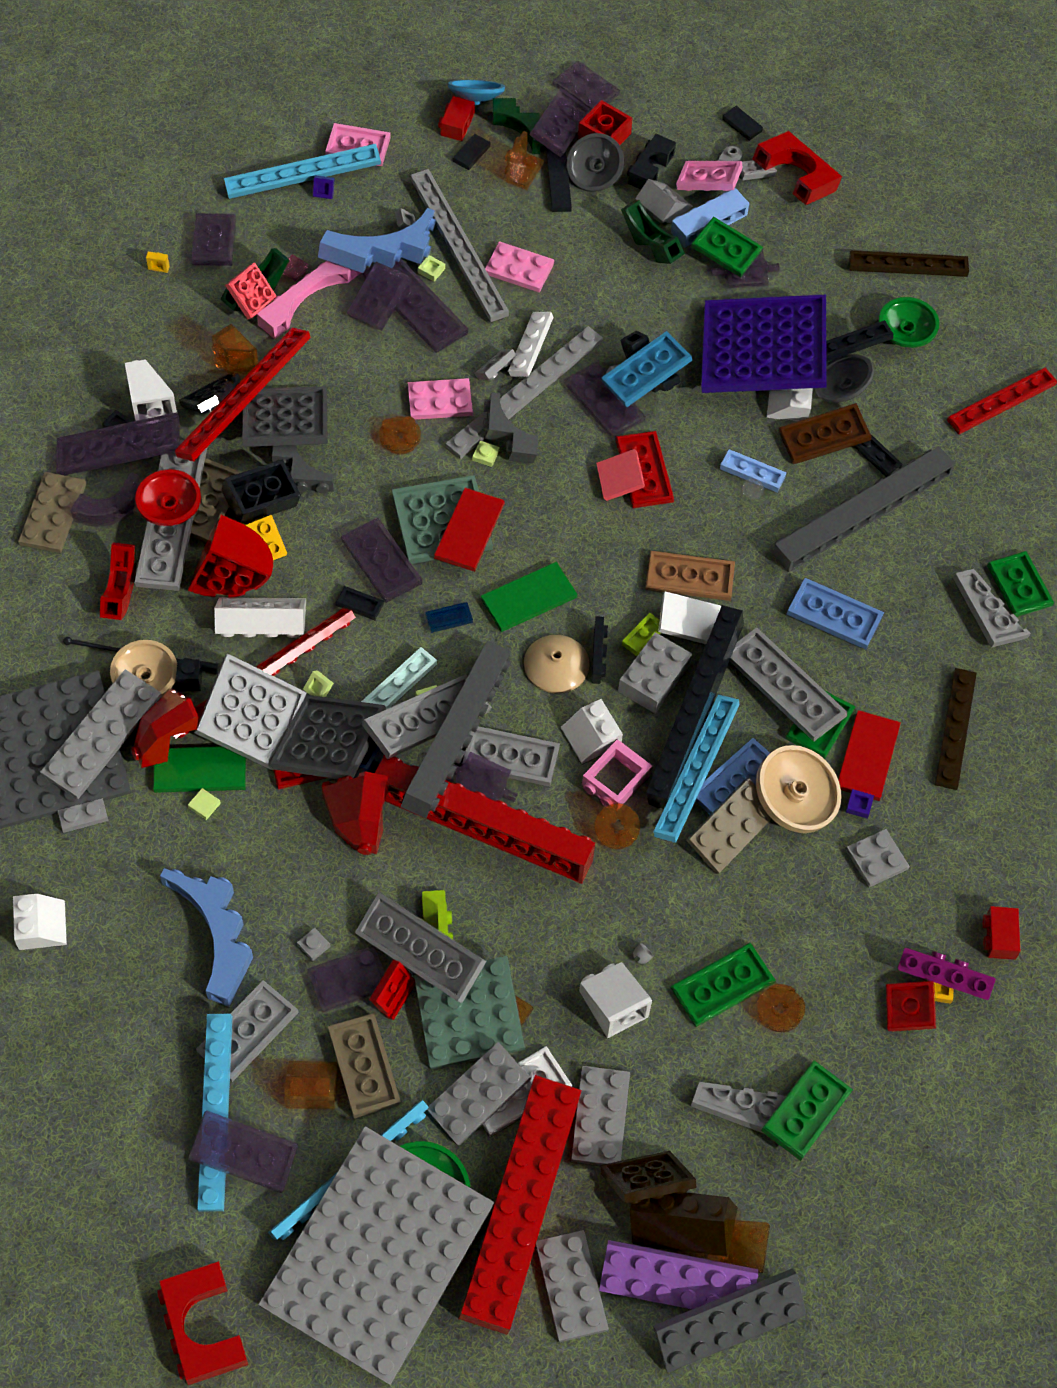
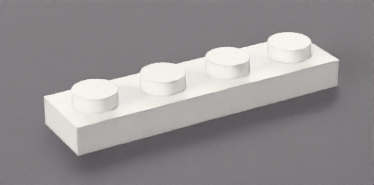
(530, 344)

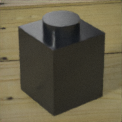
(189, 674)

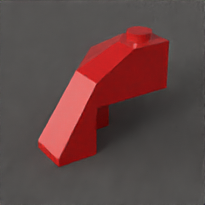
(167, 717)
(357, 809)

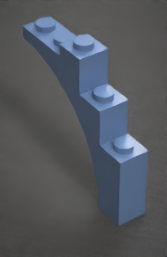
(361, 251)
(211, 900)

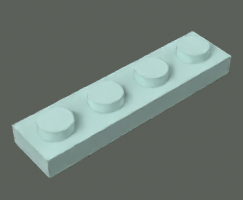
(402, 679)

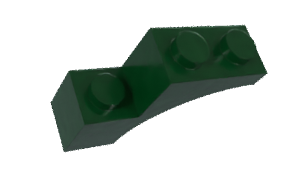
(508, 115)
(644, 231)
(272, 270)

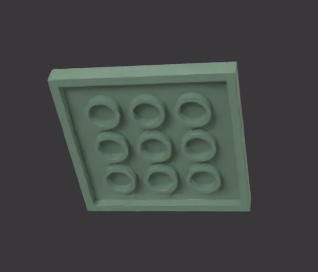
(426, 512)
(469, 1029)

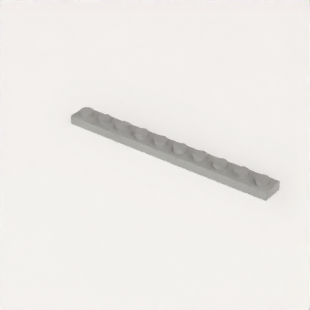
(460, 246)
(528, 388)

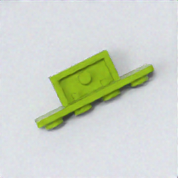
(436, 911)

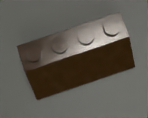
(684, 1223)

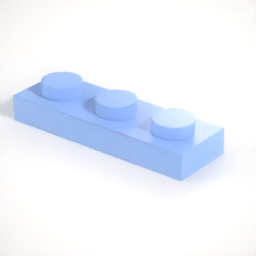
(752, 469)

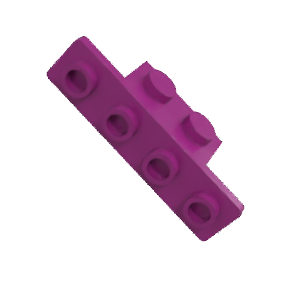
(947, 973)

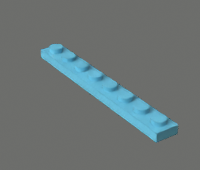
(302, 171)
(696, 768)
(215, 1100)
(303, 1211)

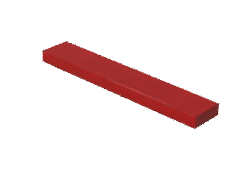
(1001, 400)

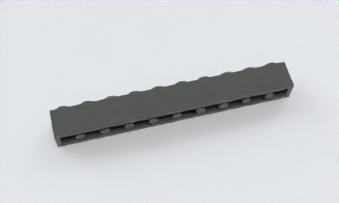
(863, 508)
(456, 730)

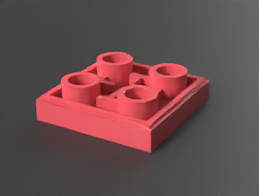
(251, 290)
(620, 475)

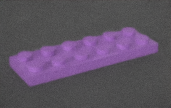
(670, 1276)

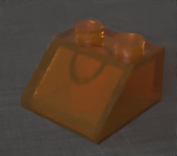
(233, 351)
(310, 1085)

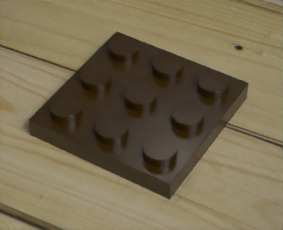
(648, 1177)

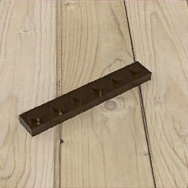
(909, 263)
(955, 729)

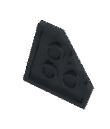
(211, 394)

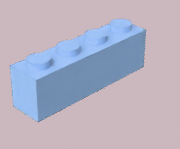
(727, 208)

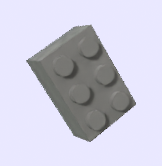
(655, 672)

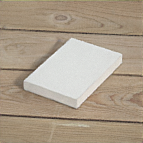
(687, 617)

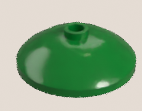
(911, 315)

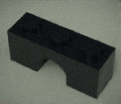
(657, 151)

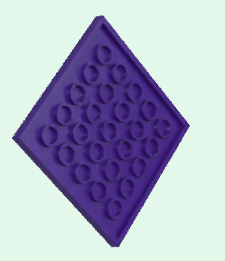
(764, 344)

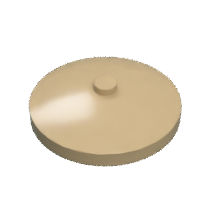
(798, 789)

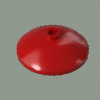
(166, 489)

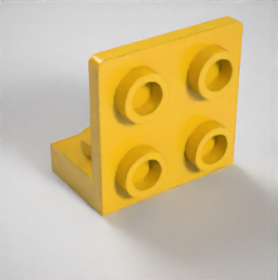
(268, 531)

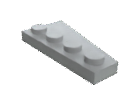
(988, 610)
(736, 1105)

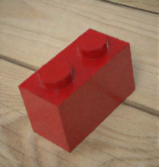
(457, 118)
(1002, 932)

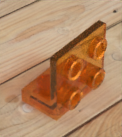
(521, 166)
(747, 1245)

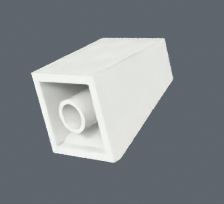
(148, 391)
(615, 998)

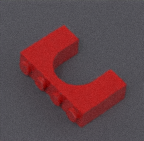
(788, 149)
(179, 1295)

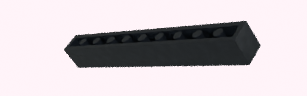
(696, 704)

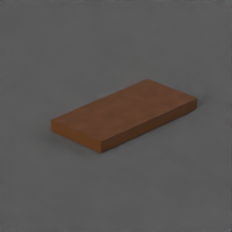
(824, 433)

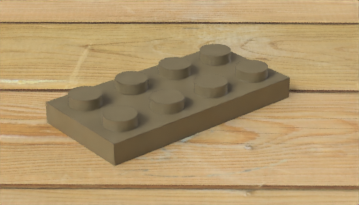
(50, 512)
(730, 827)
(364, 1065)

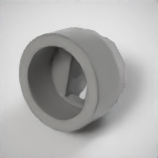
(643, 953)

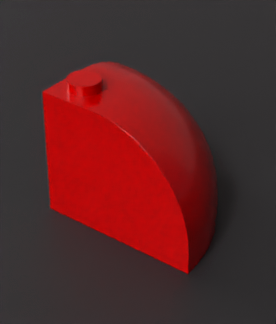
(232, 561)

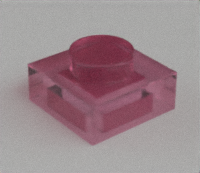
(295, 267)

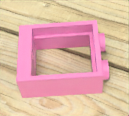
(630, 760)

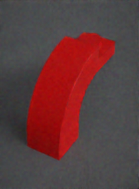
(117, 595)

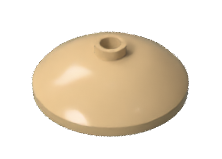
(149, 659)
(553, 673)

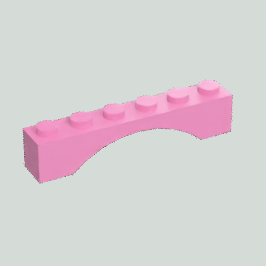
(277, 315)

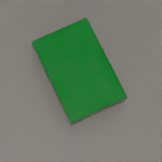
(727, 246)
(1020, 584)
(824, 743)

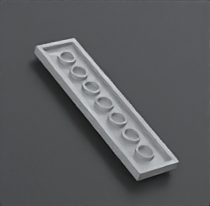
(166, 546)

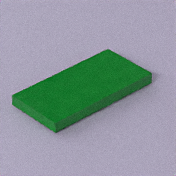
(528, 596)
(200, 768)
(723, 984)
(806, 1110)

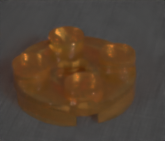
(400, 424)
(606, 833)
(772, 1018)

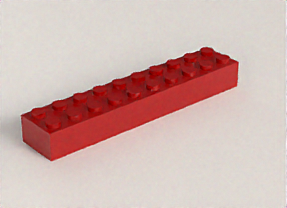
(498, 824)
(520, 1205)

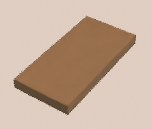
(690, 575)

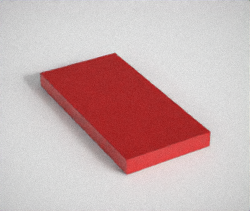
(653, 468)
(469, 529)
(868, 754)

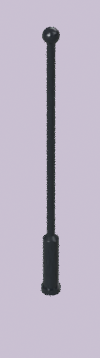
(209, 666)

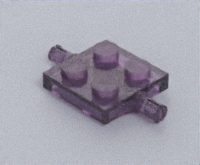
(754, 276)
(485, 777)

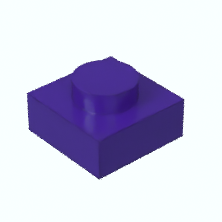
(323, 187)
(859, 803)

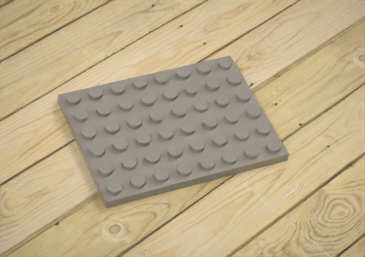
(377, 1255)

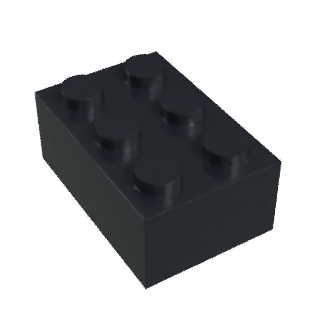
(260, 492)

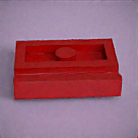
(393, 990)

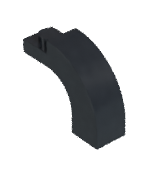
(634, 343)

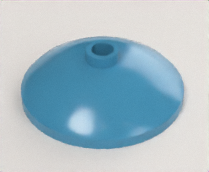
(476, 90)

